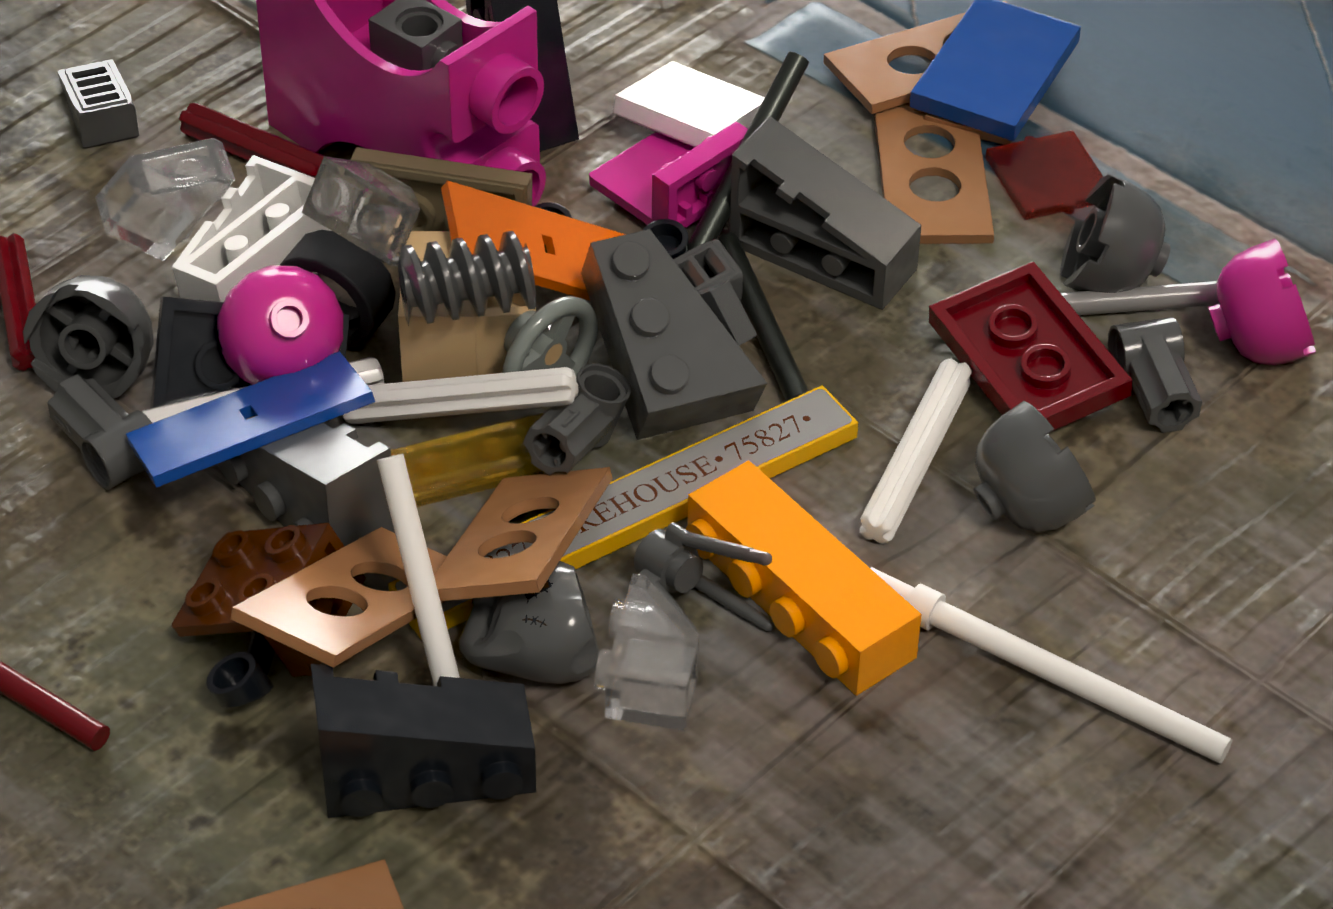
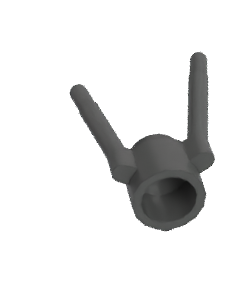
(673, 565)

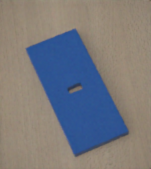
(220, 427)

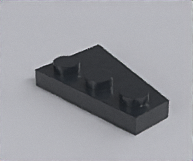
(190, 352)

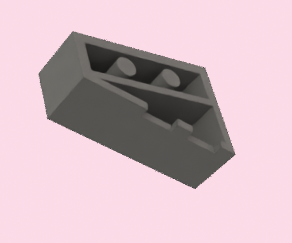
(819, 218)
(665, 338)
(317, 480)

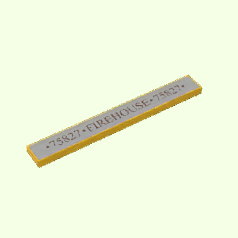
(660, 491)

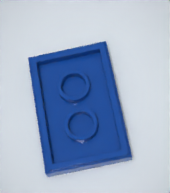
(995, 67)

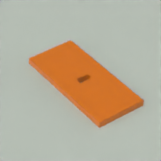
(566, 239)

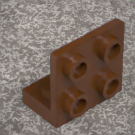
(246, 565)

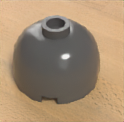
(1117, 241)
(91, 331)
(1029, 474)

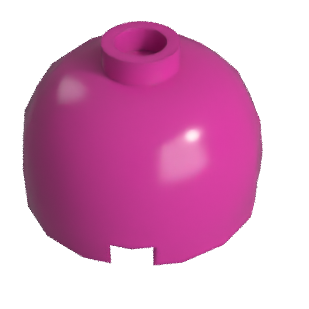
(1261, 307)
(278, 323)

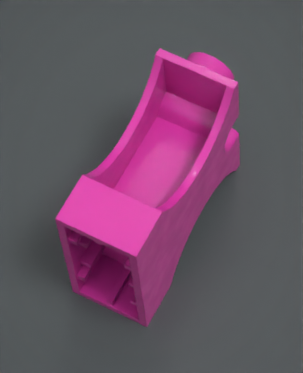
(464, 110)

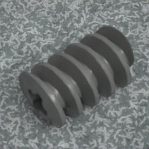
(466, 276)

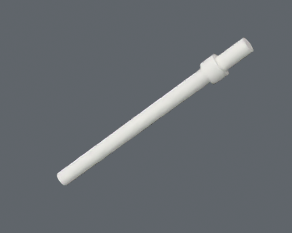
(1060, 671)

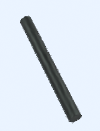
(772, 105)
(765, 324)

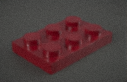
(1030, 347)

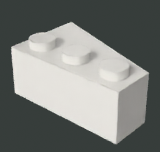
(252, 231)

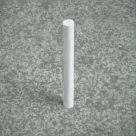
(417, 567)

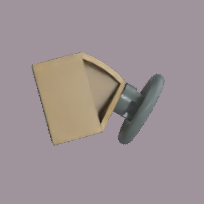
(494, 341)

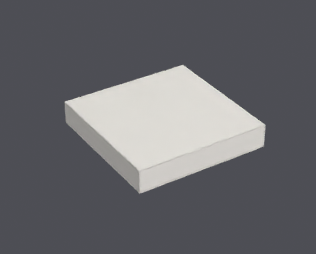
(686, 104)

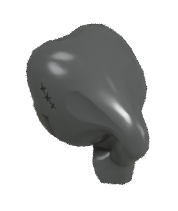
(534, 634)

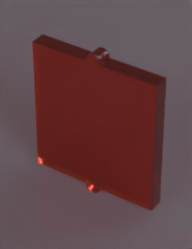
(1045, 173)

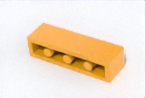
(813, 584)

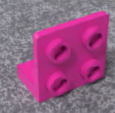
(667, 176)

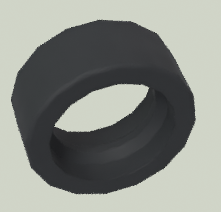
(356, 272)

